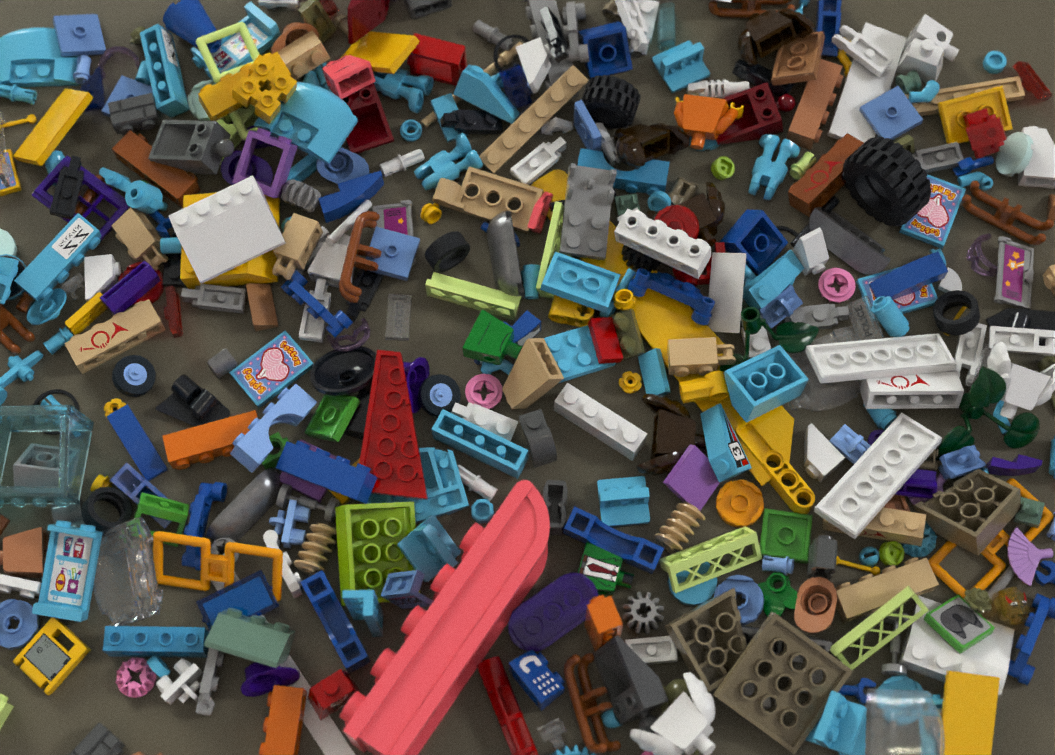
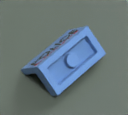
(404, 588)

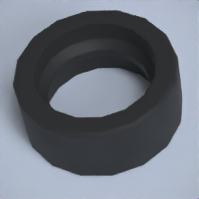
(447, 251)
(953, 299)
(110, 495)

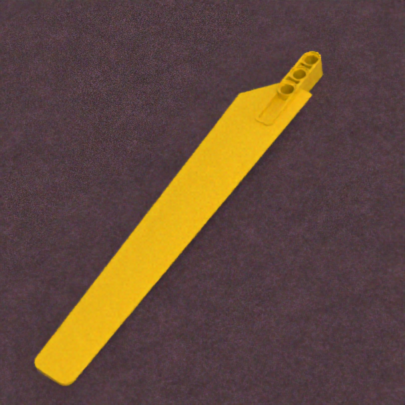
(665, 318)

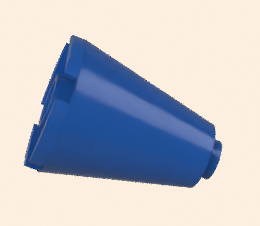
(190, 22)

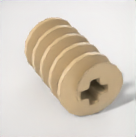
(678, 526)
(315, 548)

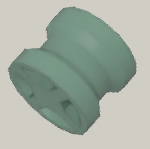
(909, 82)

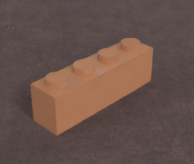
(813, 105)

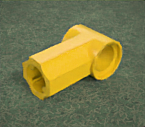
(710, 387)

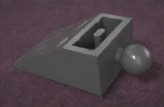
(191, 145)
(629, 683)

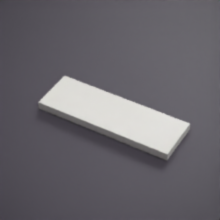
(863, 86)
(880, 358)
(877, 475)

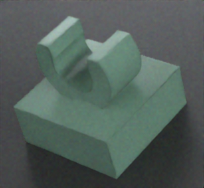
(626, 201)
(1030, 512)

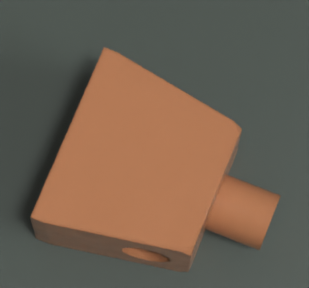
(25, 553)

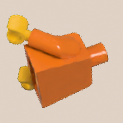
(704, 117)

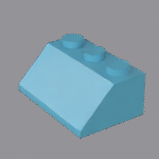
(764, 383)

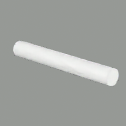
(348, 223)

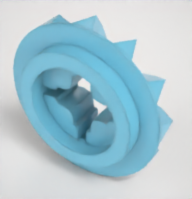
(927, 547)

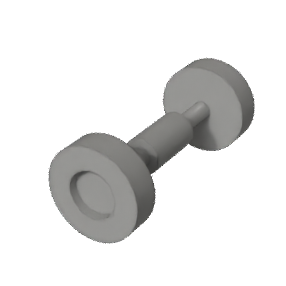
(285, 495)
(894, 669)

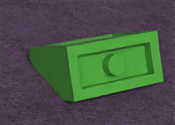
(163, 509)

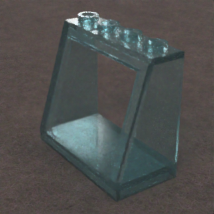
(73, 452)

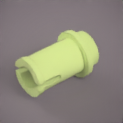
(798, 169)

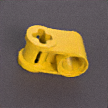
(569, 312)

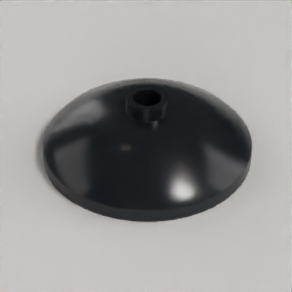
(343, 371)

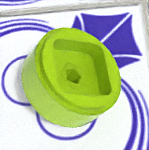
(722, 168)
(891, 553)

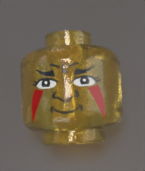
(1012, 605)

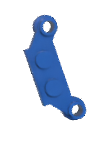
(673, 288)
(295, 289)
(199, 514)
(1018, 668)

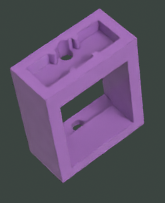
(289, 150)

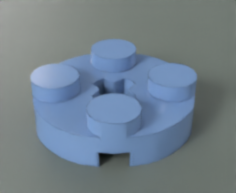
(750, 591)
(27, 628)

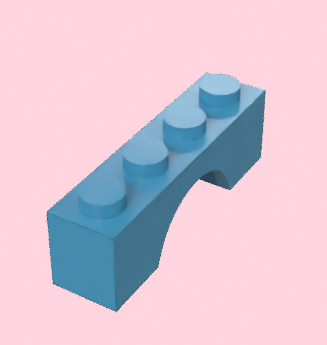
(645, 180)

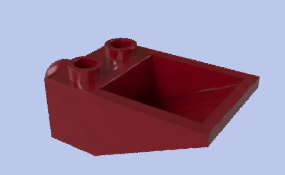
(365, 16)
(755, 118)
(372, 125)

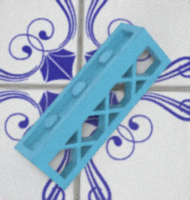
(365, 606)

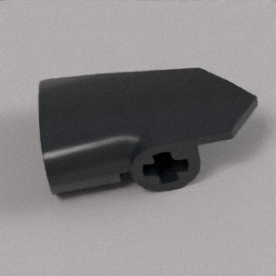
(1024, 319)
(192, 403)

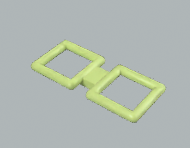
(216, 75)

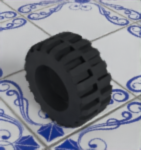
(886, 181)

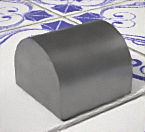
(222, 363)

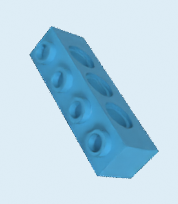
(159, 641)

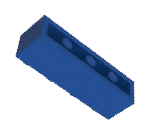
(327, 472)

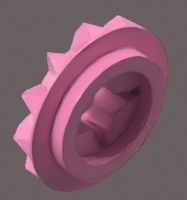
(842, 278)
(477, 383)
(135, 689)

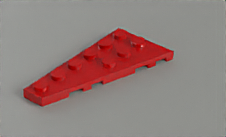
(390, 432)

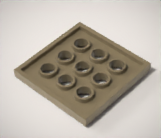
(800, 679)

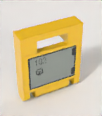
(49, 660)

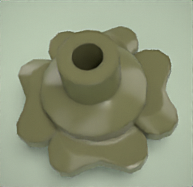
(135, 35)
(978, 600)

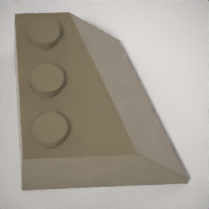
(972, 510)
(710, 638)

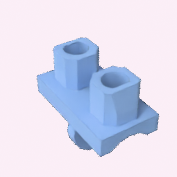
(849, 444)
(294, 513)

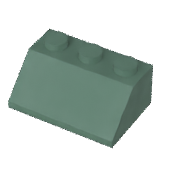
(250, 637)

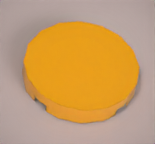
(739, 503)

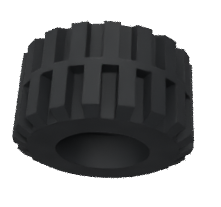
(611, 101)

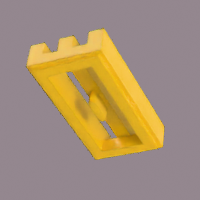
(86, 315)

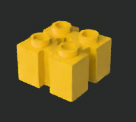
(266, 103)

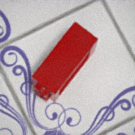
(437, 59)

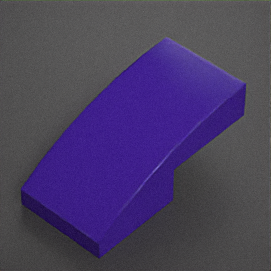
(1019, 466)

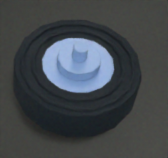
(133, 376)
(438, 393)

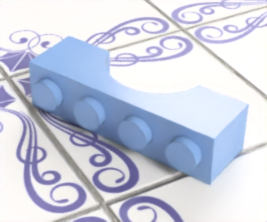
(256, 445)

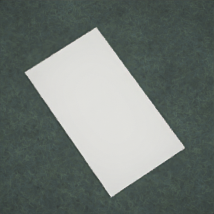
(727, 291)

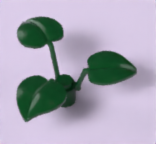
(791, 335)
(988, 389)

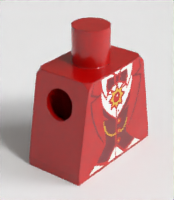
(332, 693)

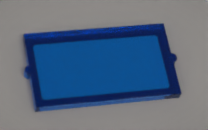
(249, 595)

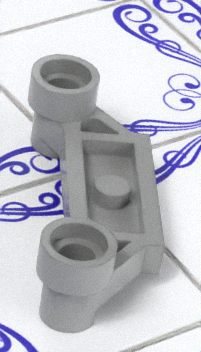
(572, 14)

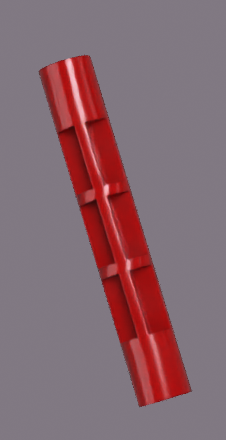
(506, 707)

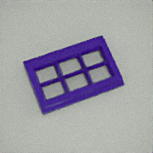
(92, 182)

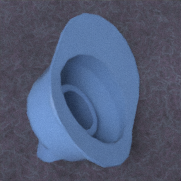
(343, 167)

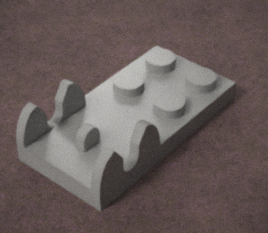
(587, 212)

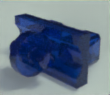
(515, 86)

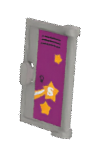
(396, 218)
(1013, 269)

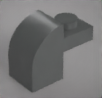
(538, 438)

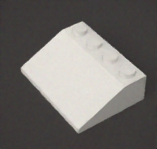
(227, 229)
(932, 655)

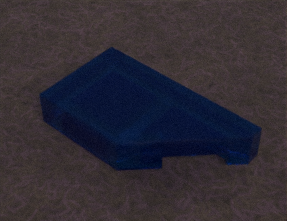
(96, 89)

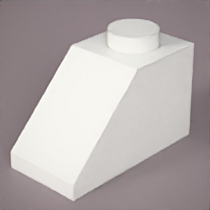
(535, 62)
(812, 252)
(100, 274)
(819, 454)

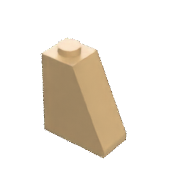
(531, 375)

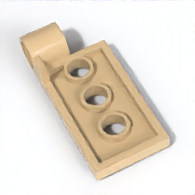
(453, 196)

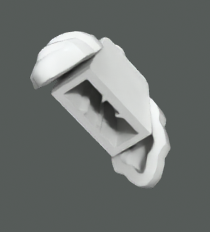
(1023, 385)
(683, 725)

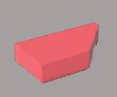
(540, 213)

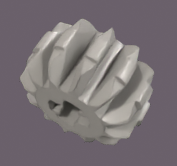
(300, 195)
(652, 616)

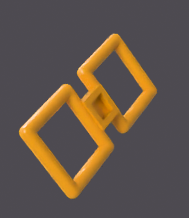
(989, 552)
(214, 566)

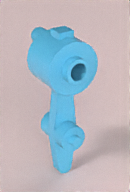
(138, 193)
(18, 369)

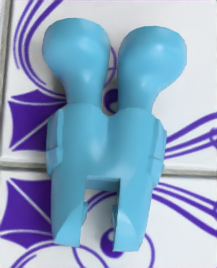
(396, 86)
(443, 164)
(771, 173)

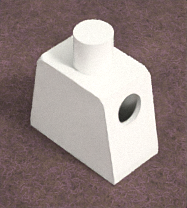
(930, 29)
(923, 58)
(330, 261)

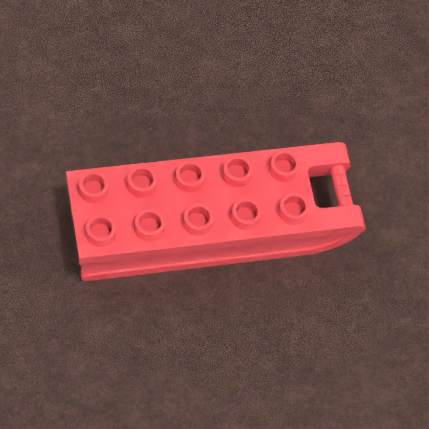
(455, 632)

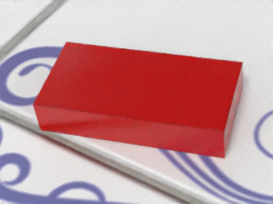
(605, 340)

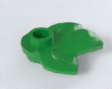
(778, 599)

